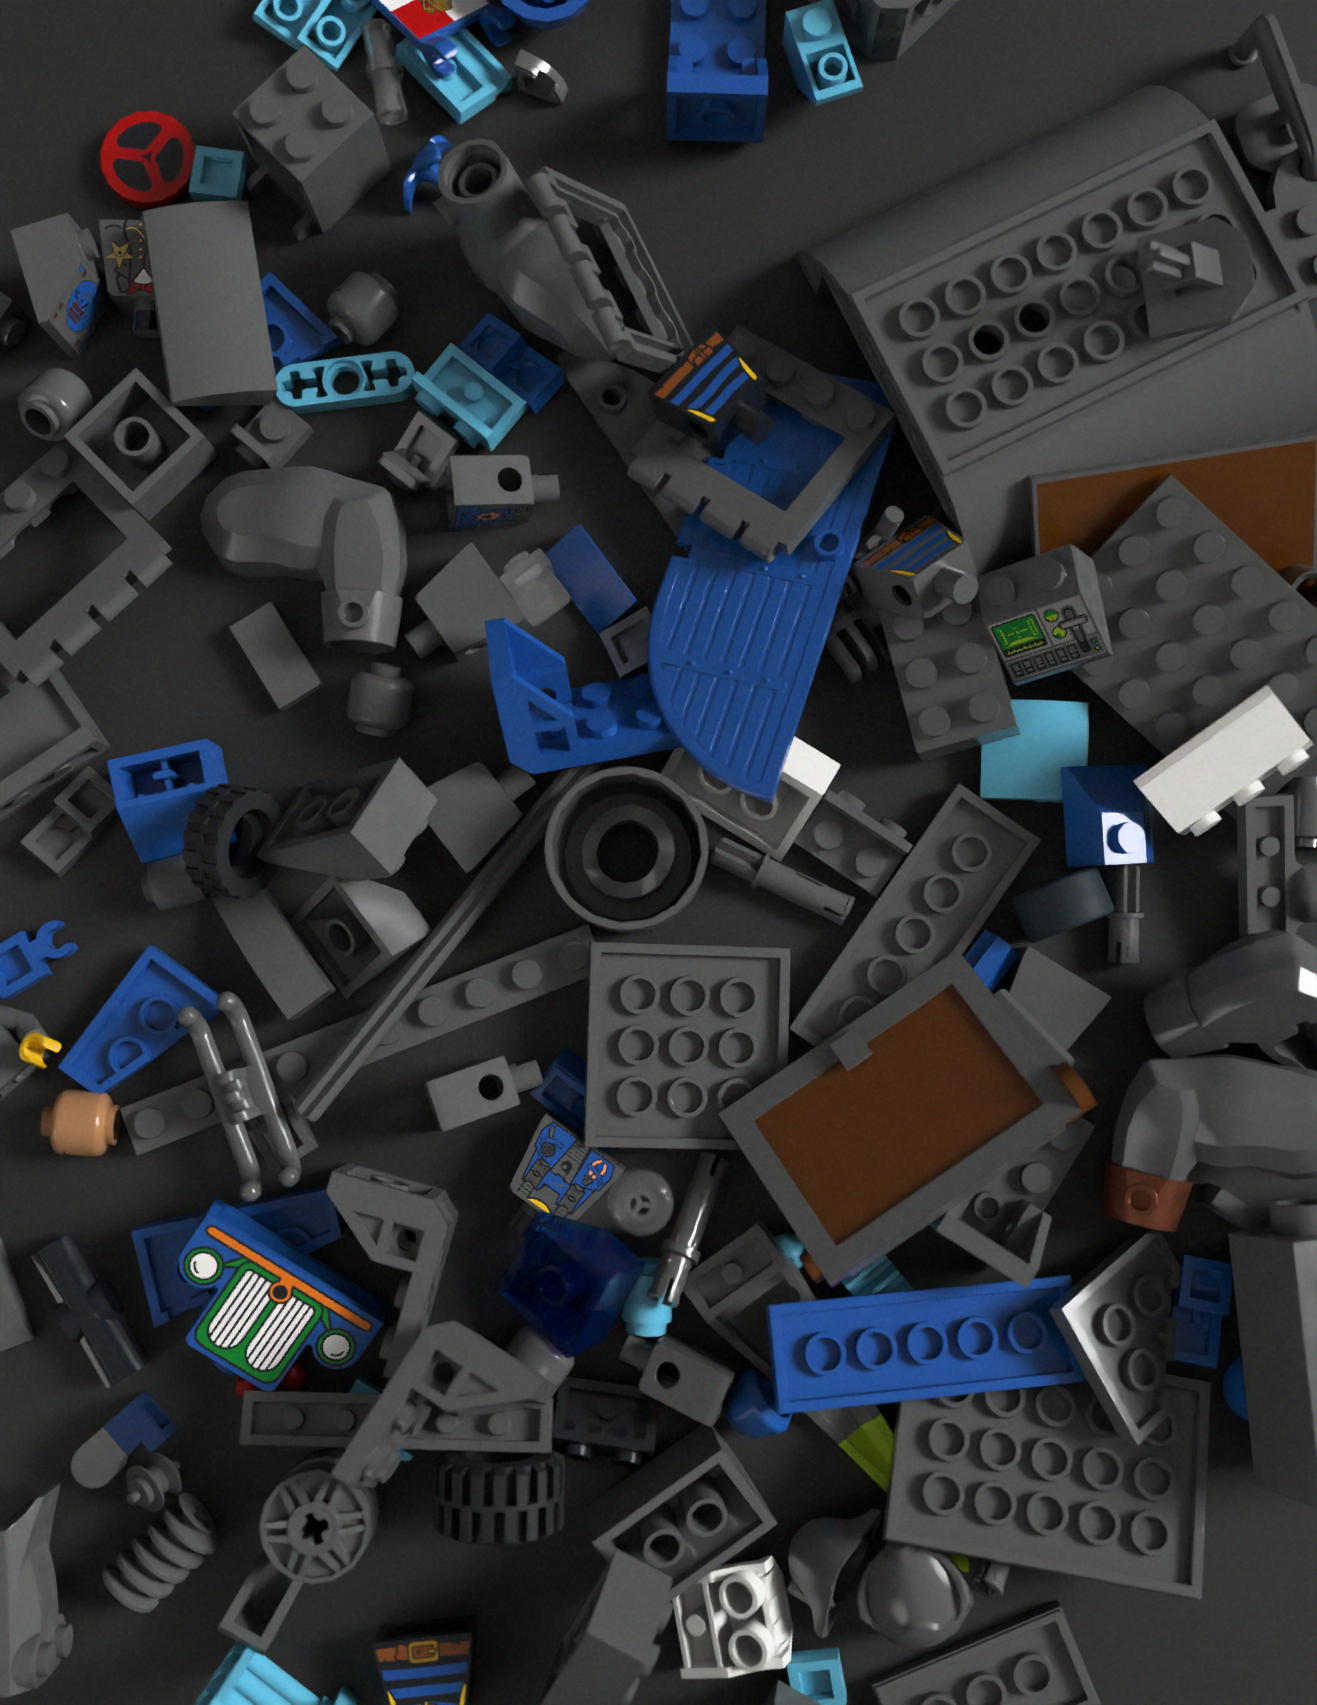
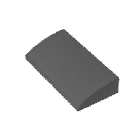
(209, 304)

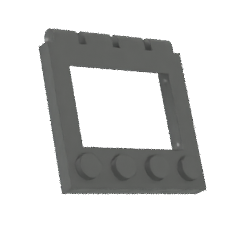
(560, 200)
(733, 508)
(103, 590)

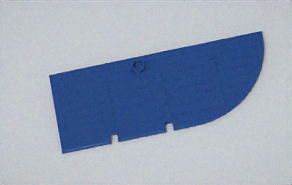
(742, 635)

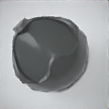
(913, 1596)

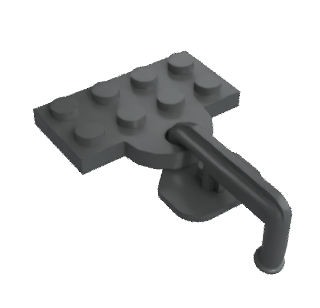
(1281, 141)

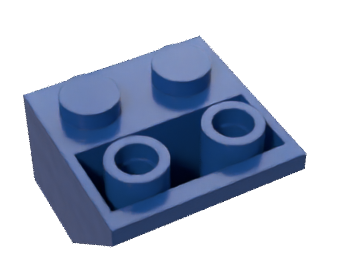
(159, 791)

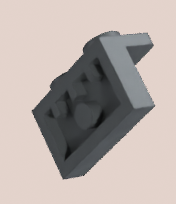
(853, 841)

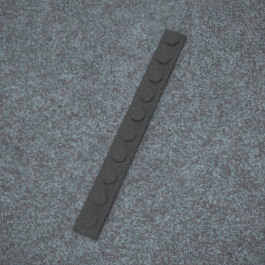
(431, 1014)

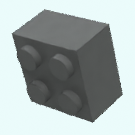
(141, 444)

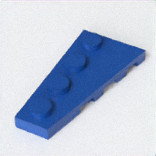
(300, 1217)

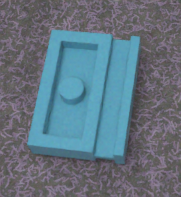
(472, 84)

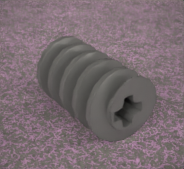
(166, 1558)

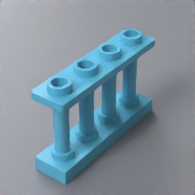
(256, 1680)

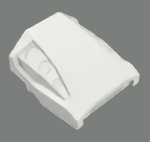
(735, 1621)

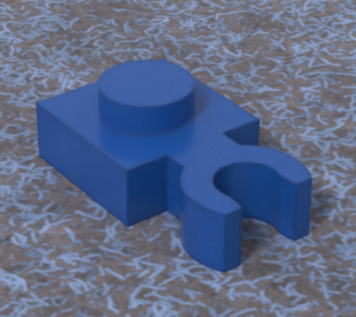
(25, 959)

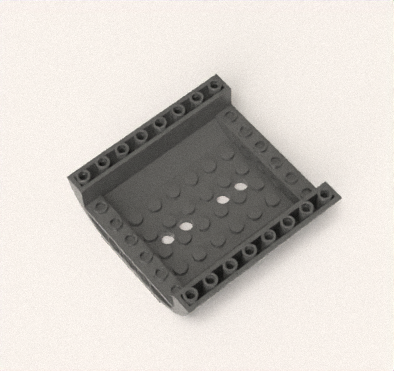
(1092, 385)

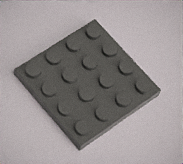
(679, 1040)

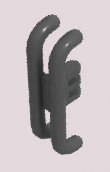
(243, 1094)

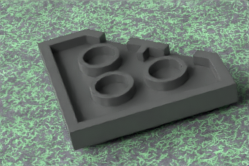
(1124, 1331)

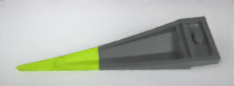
(731, 1297)

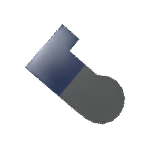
(109, 1448)

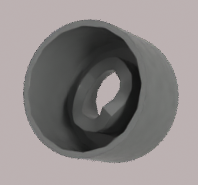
(623, 798)

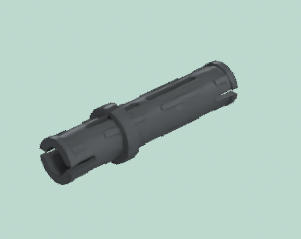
(682, 1246)

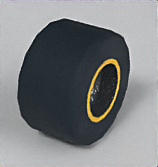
(1063, 904)

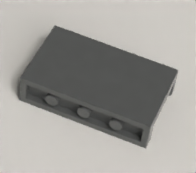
(41, 739)

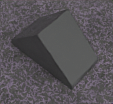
(260, 1606)

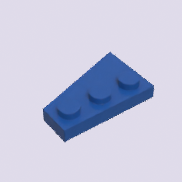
(293, 328)
(138, 1022)

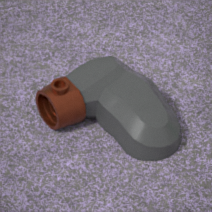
(1207, 1112)

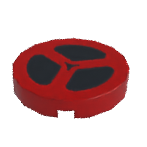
(148, 159)

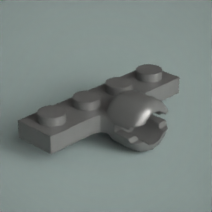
(1271, 883)

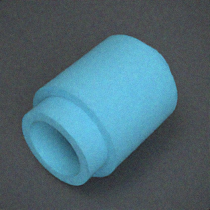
(641, 1313)

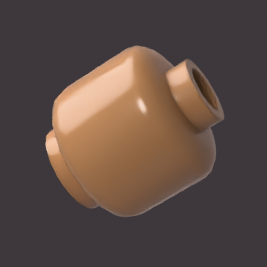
(81, 1123)

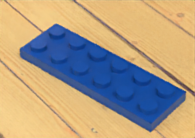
(918, 1345)

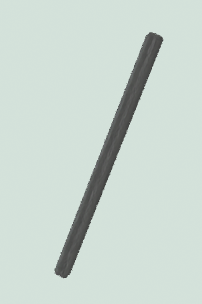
(436, 947)

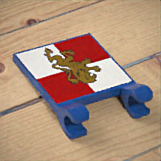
(431, 21)

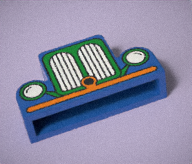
(270, 1301)

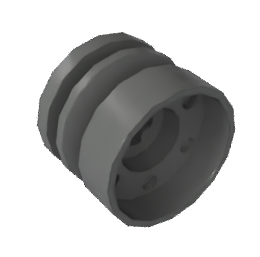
(307, 1550)

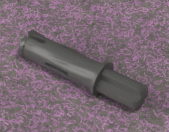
(782, 880)

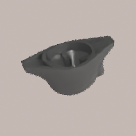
(826, 1561)

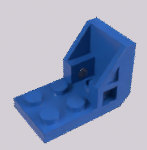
(717, 71)
(569, 724)

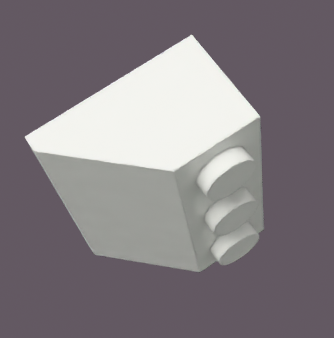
(1225, 763)
(762, 824)

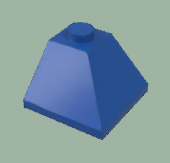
(1106, 816)

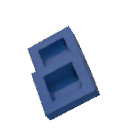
(513, 362)
(1199, 1310)

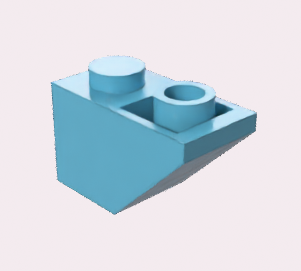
(820, 53)

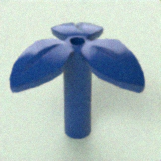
(423, 168)

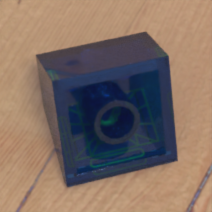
(570, 1281)

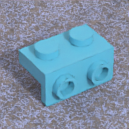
(468, 397)

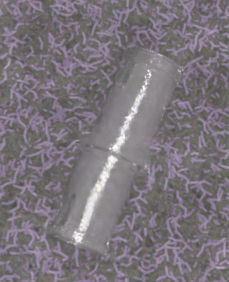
(384, 72)

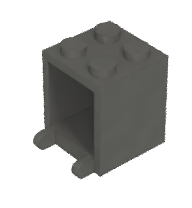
(311, 141)

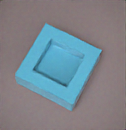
(218, 174)
(818, 1675)

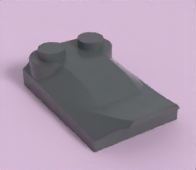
(30, 1627)

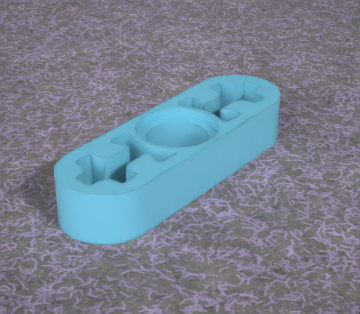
(311, 397)

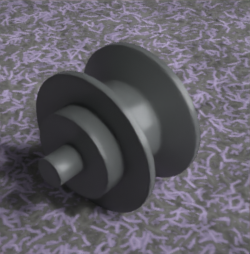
(153, 1481)

